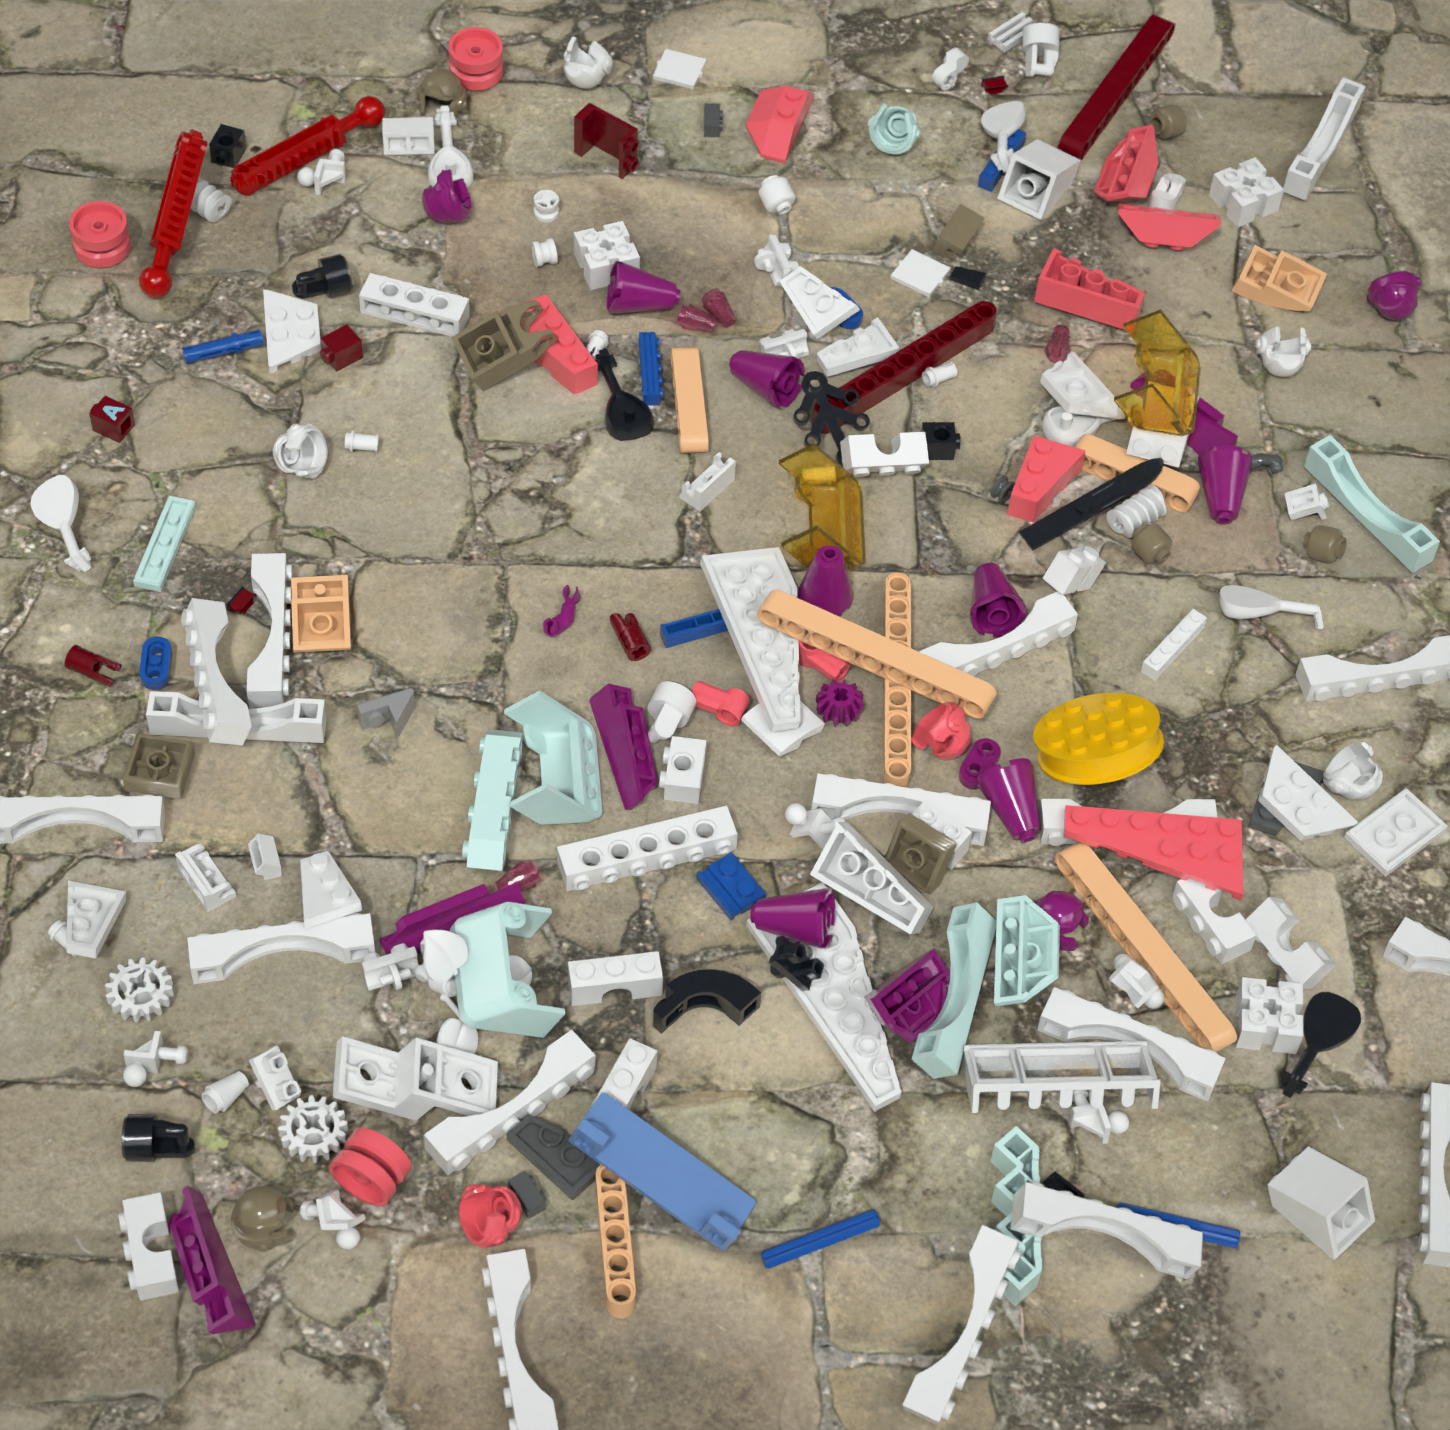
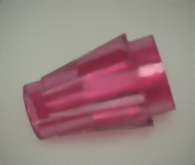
(718, 306)
(695, 319)
(1058, 344)
(523, 873)

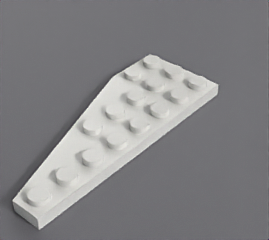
(769, 657)
(841, 1012)

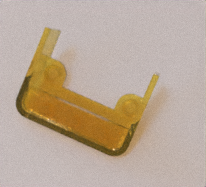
(1171, 382)
(833, 504)

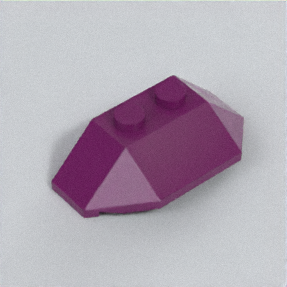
(911, 996)

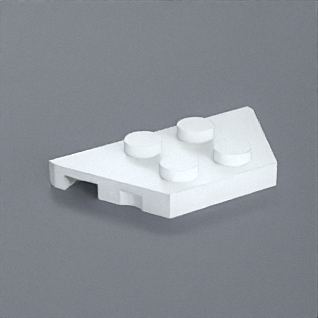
(290, 329)
(1079, 389)
(1300, 800)

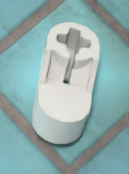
(953, 64)
(1167, 191)

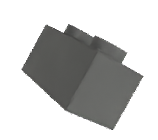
(712, 119)
(530, 1197)

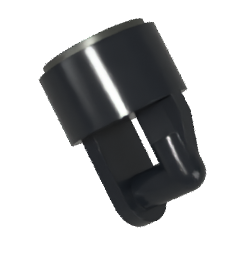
(330, 278)
(149, 1138)

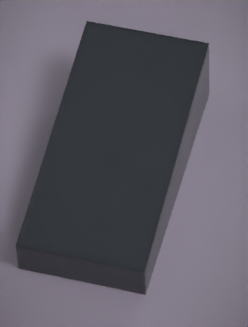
(968, 277)
(1058, 1183)

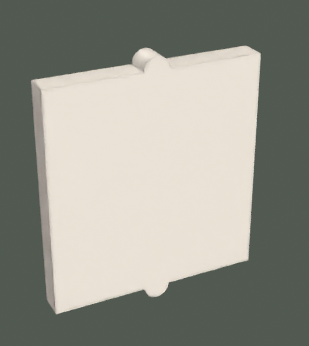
(679, 69)
(920, 273)

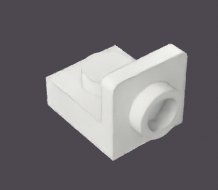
(1306, 502)

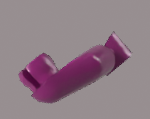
(565, 619)

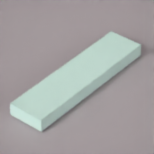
(164, 543)

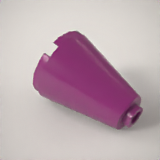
(639, 290)
(769, 375)
(1224, 480)
(827, 582)
(995, 602)
(1013, 797)
(798, 916)

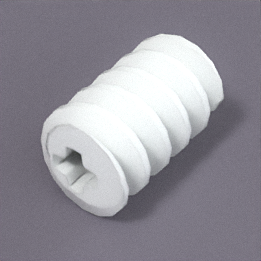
(210, 202)
(1136, 511)

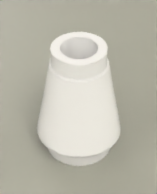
(224, 1092)

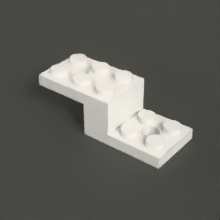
(414, 1078)

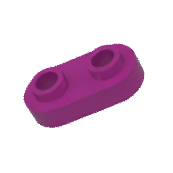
(978, 761)

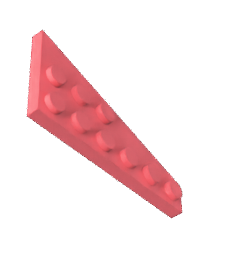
(1171, 843)

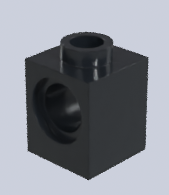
(227, 146)
(941, 440)

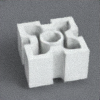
(1246, 192)
(600, 250)
(1269, 1015)

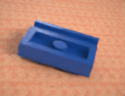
(730, 886)

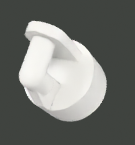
(1043, 41)
(670, 708)

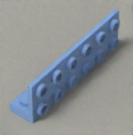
(663, 1171)

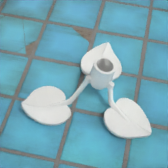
(442, 956)

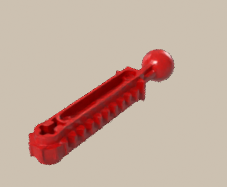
(304, 147)
(173, 211)

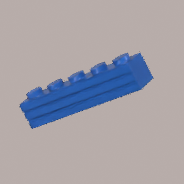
(991, 175)
(650, 368)
(692, 628)

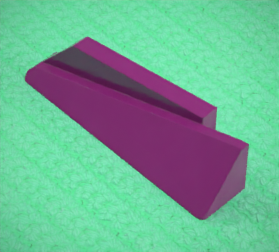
(1208, 425)
(625, 742)
(445, 913)
(208, 1266)

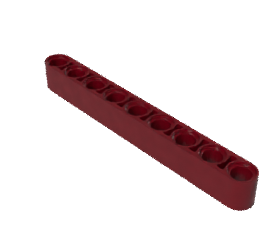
(1116, 87)
(911, 361)

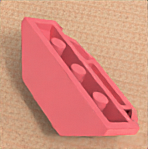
(777, 120)
(1129, 167)
(1168, 226)

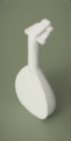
(1001, 123)
(449, 156)
(1069, 427)
(56, 506)
(1246, 603)

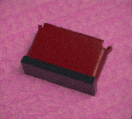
(994, 85)
(241, 601)

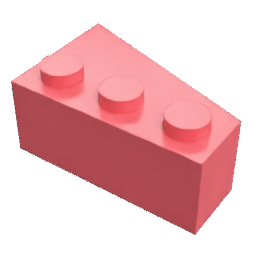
(1042, 476)

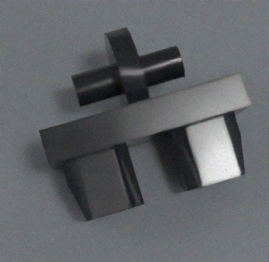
(791, 962)

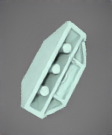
(1024, 950)

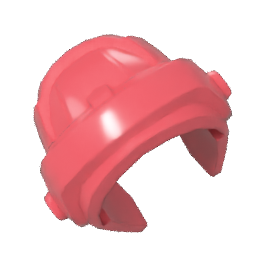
(944, 731)
(489, 1214)

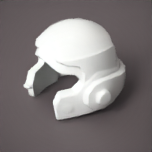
(586, 69)
(1285, 356)
(301, 451)
(1353, 772)

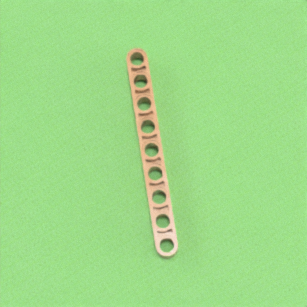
(897, 628)
(876, 653)
(1146, 946)

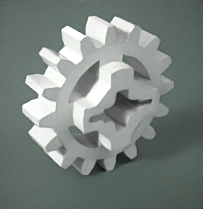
(139, 990)
(313, 1131)

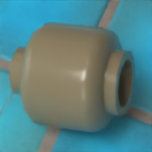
(1168, 121)
(1151, 543)
(1325, 544)

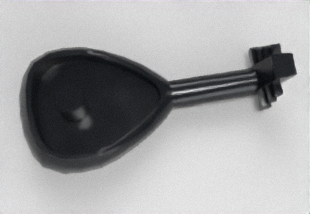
(625, 414)
(1327, 1025)

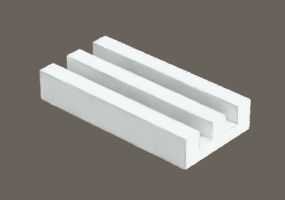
(1009, 30)

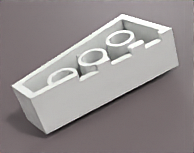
(870, 880)

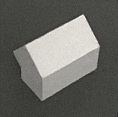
(265, 856)

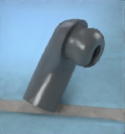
(1263, 459)

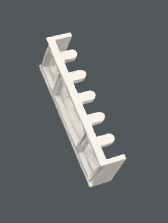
(1061, 1068)

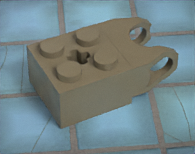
(502, 344)

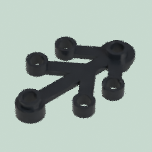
(827, 413)

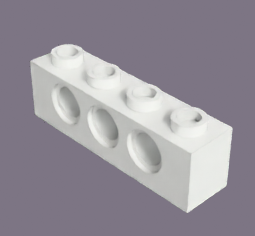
(414, 305)

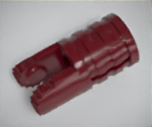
(630, 636)
(89, 664)

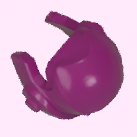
(447, 200)
(1395, 294)
(1067, 912)

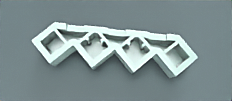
(492, 812)
(1018, 1160)

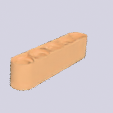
(689, 400)
(1110, 460)
(615, 1252)

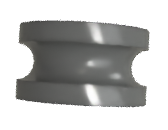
(1002, 489)

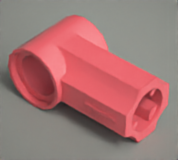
(825, 663)
(727, 705)

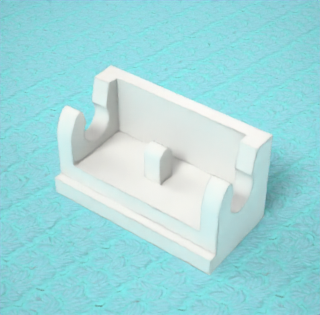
(408, 136)
(709, 483)
(204, 877)

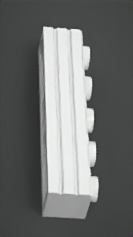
(1173, 645)

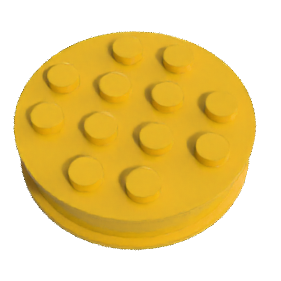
(1098, 738)

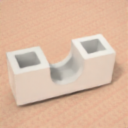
(862, 456)
(1272, 927)
(1223, 936)
(594, 977)
(630, 1073)
(153, 1271)

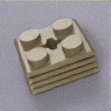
(143, 768)
(920, 853)

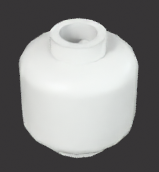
(776, 194)

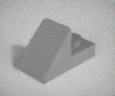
(393, 708)

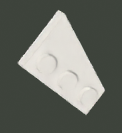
(816, 302)
(861, 349)
(325, 891)
(90, 917)

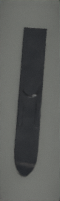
(1092, 503)

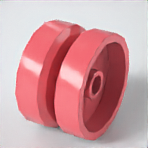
(476, 58)
(100, 234)
(370, 1167)

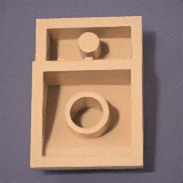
(1279, 280)
(320, 613)

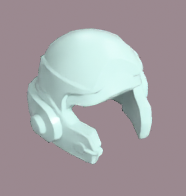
(893, 129)

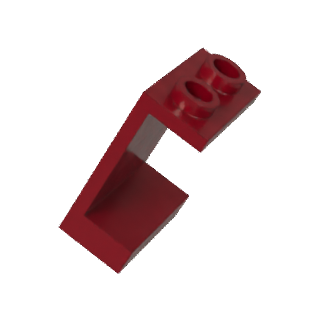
(608, 133)

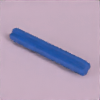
(1211, 1232)
(820, 1238)

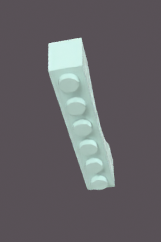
(1403, 538)
(970, 942)

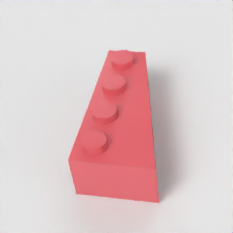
(1086, 292)
(567, 357)

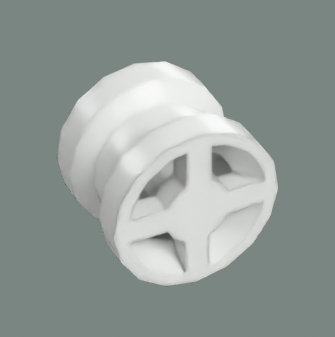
(546, 206)
(544, 252)

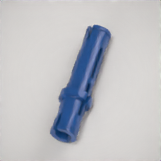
(226, 345)

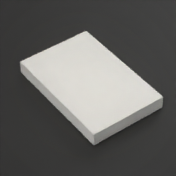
(1395, 832)

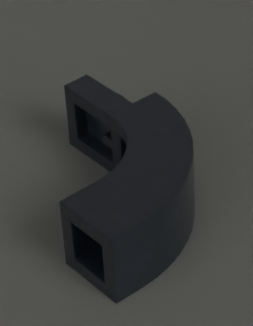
(709, 989)

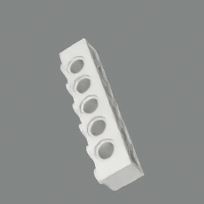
(656, 837)

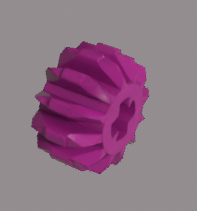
(839, 702)

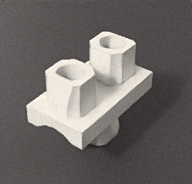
(775, 259)
(790, 344)
(390, 967)
(275, 1077)

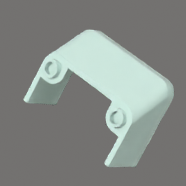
(567, 762)
(485, 984)

